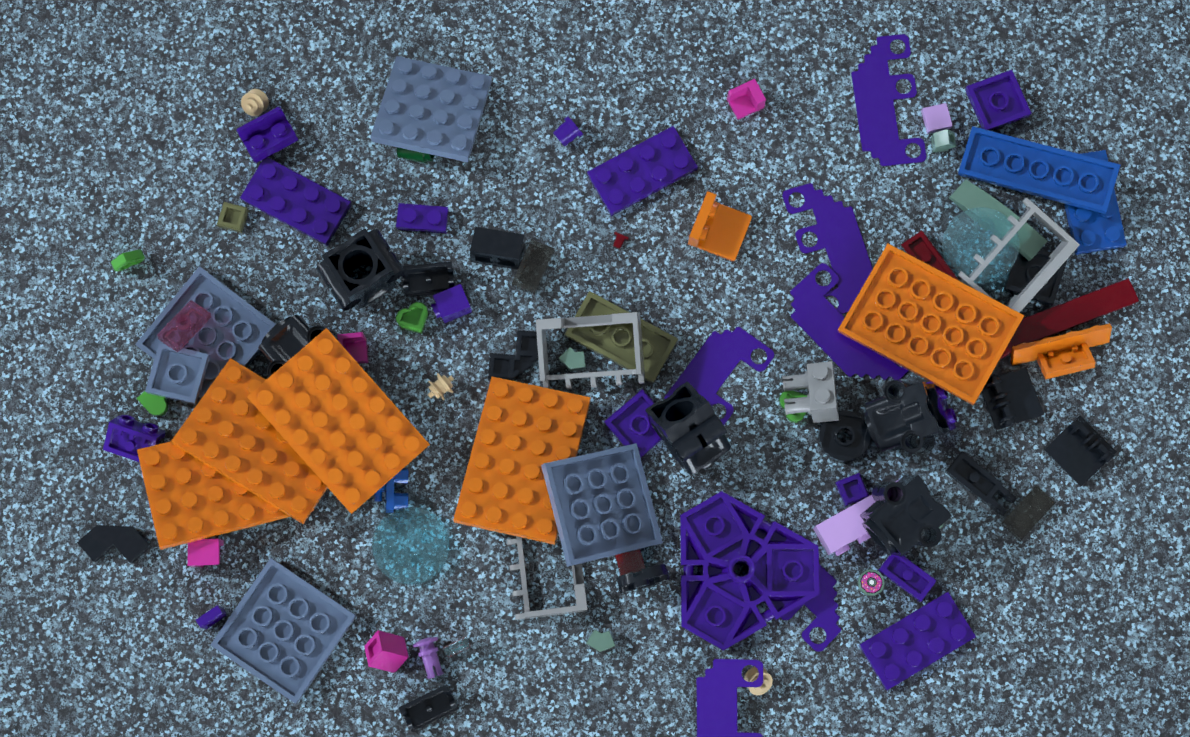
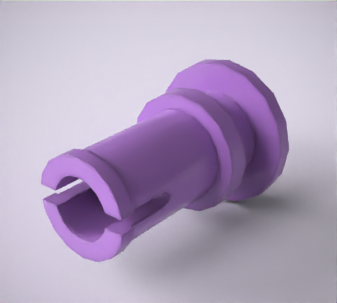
(429, 656)

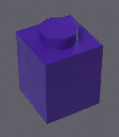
(451, 304)

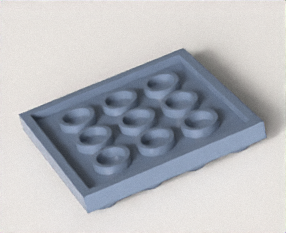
(431, 109)
(230, 333)
(601, 504)
(283, 630)

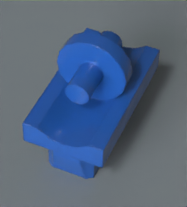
(394, 501)

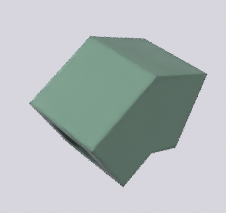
(943, 141)
(573, 360)
(600, 641)

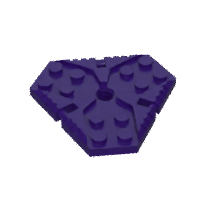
(719, 602)

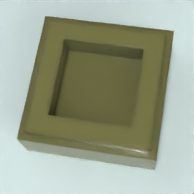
(232, 217)

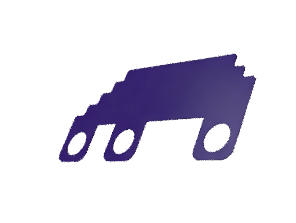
(875, 108)
(841, 238)
(822, 322)
(717, 361)
(821, 606)
(719, 697)

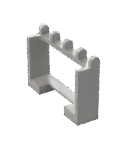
(1057, 257)
(559, 323)
(579, 587)

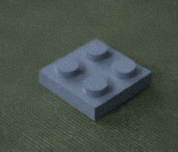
(177, 374)

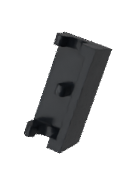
(497, 248)
(428, 278)
(429, 708)

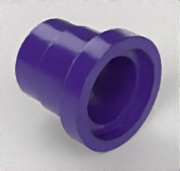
(567, 131)

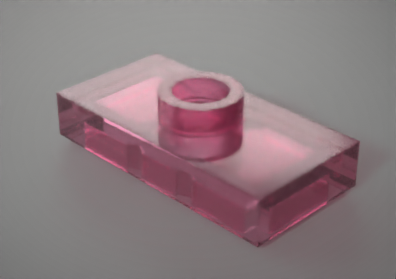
(184, 326)

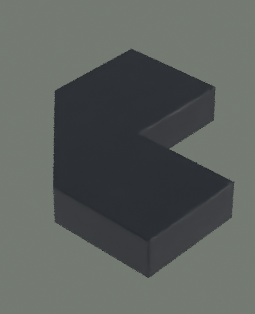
(512, 366)
(124, 538)

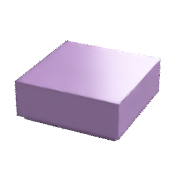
(936, 118)

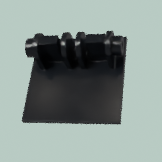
(1011, 399)
(1080, 451)

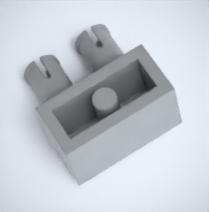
(822, 395)

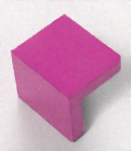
(746, 99)
(355, 345)
(204, 552)
(386, 651)

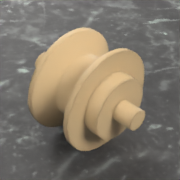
(254, 102)
(440, 386)
(752, 674)

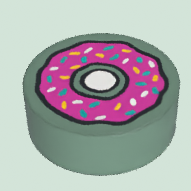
(870, 582)

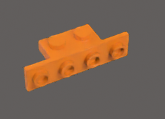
(1064, 352)

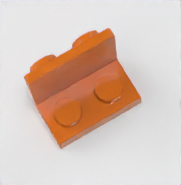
(719, 228)

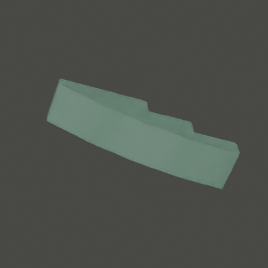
(970, 196)

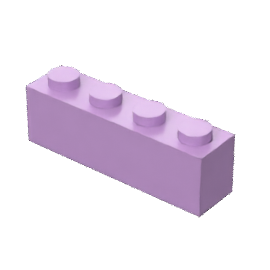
(845, 527)

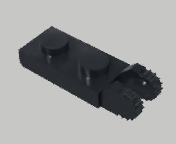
(979, 482)

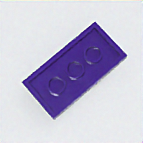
(642, 170)
(296, 201)
(917, 641)

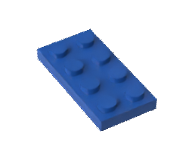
(1093, 229)

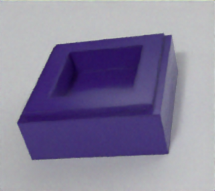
(852, 489)
(211, 617)

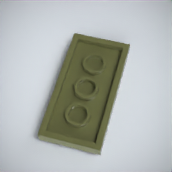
(617, 340)

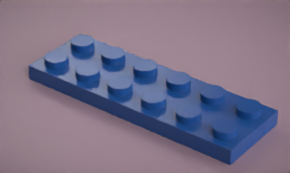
(1039, 170)

